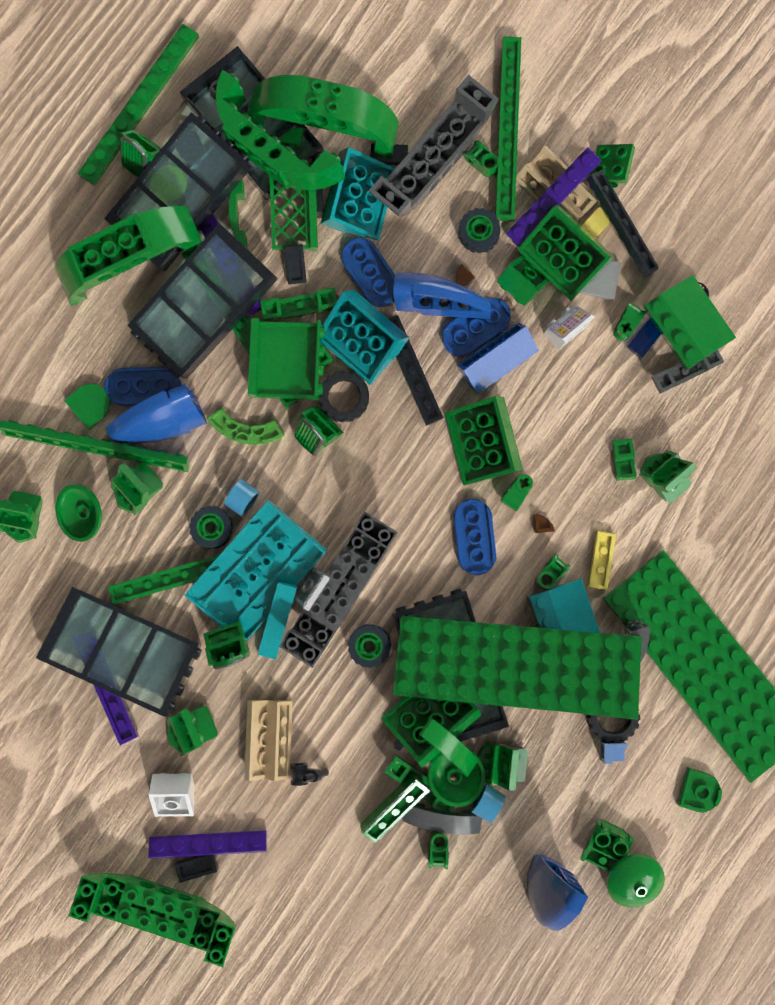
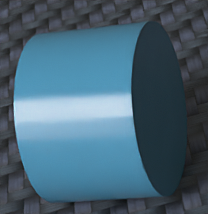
(241, 497)
(488, 804)

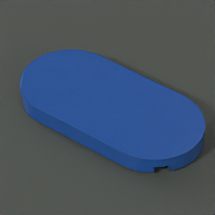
(369, 271)
(468, 334)
(137, 384)
(474, 537)

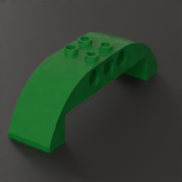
(325, 107)

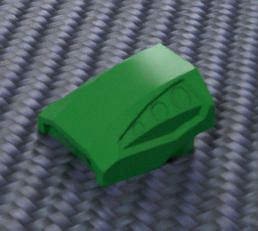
(607, 850)

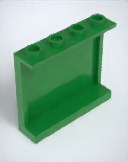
(285, 360)

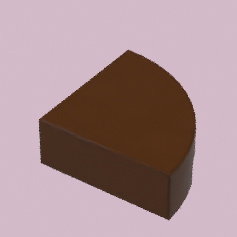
(464, 276)
(542, 524)

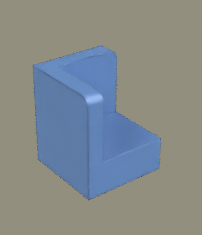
(613, 751)

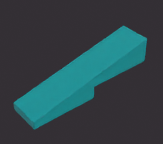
(277, 620)

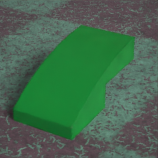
(624, 459)

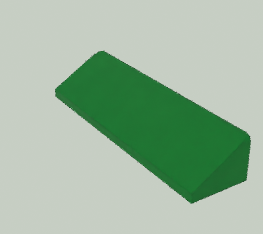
(394, 807)

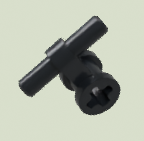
(302, 774)

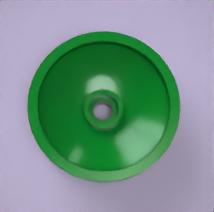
(78, 512)
(460, 791)
(635, 880)

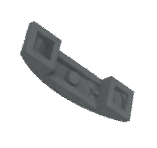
(677, 374)
(443, 821)

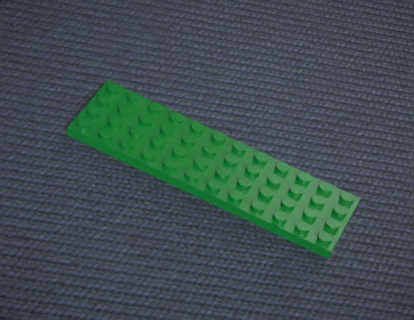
(702, 662)
(519, 667)

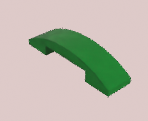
(235, 196)
(299, 305)
(449, 746)
(401, 770)

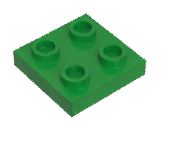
(615, 162)

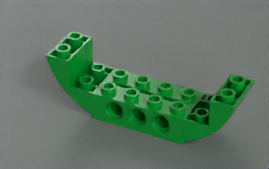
(268, 151)
(123, 248)
(156, 911)

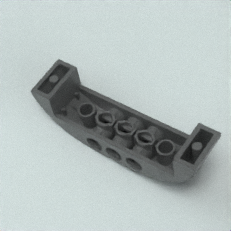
(437, 149)

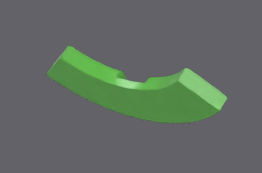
(244, 433)

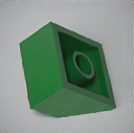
(522, 280)

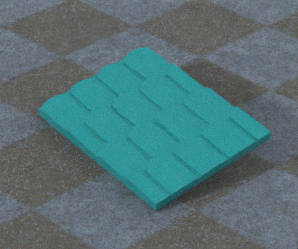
(248, 570)

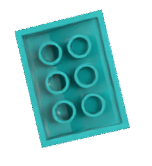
(349, 203)
(362, 336)
(564, 608)

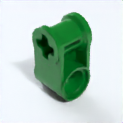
(479, 156)
(629, 320)
(515, 494)
(554, 569)
(438, 854)

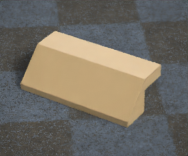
(543, 172)
(268, 740)

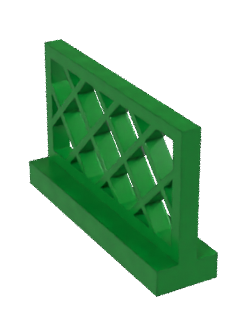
(310, 217)

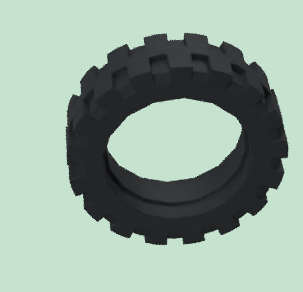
(363, 401)
(615, 737)

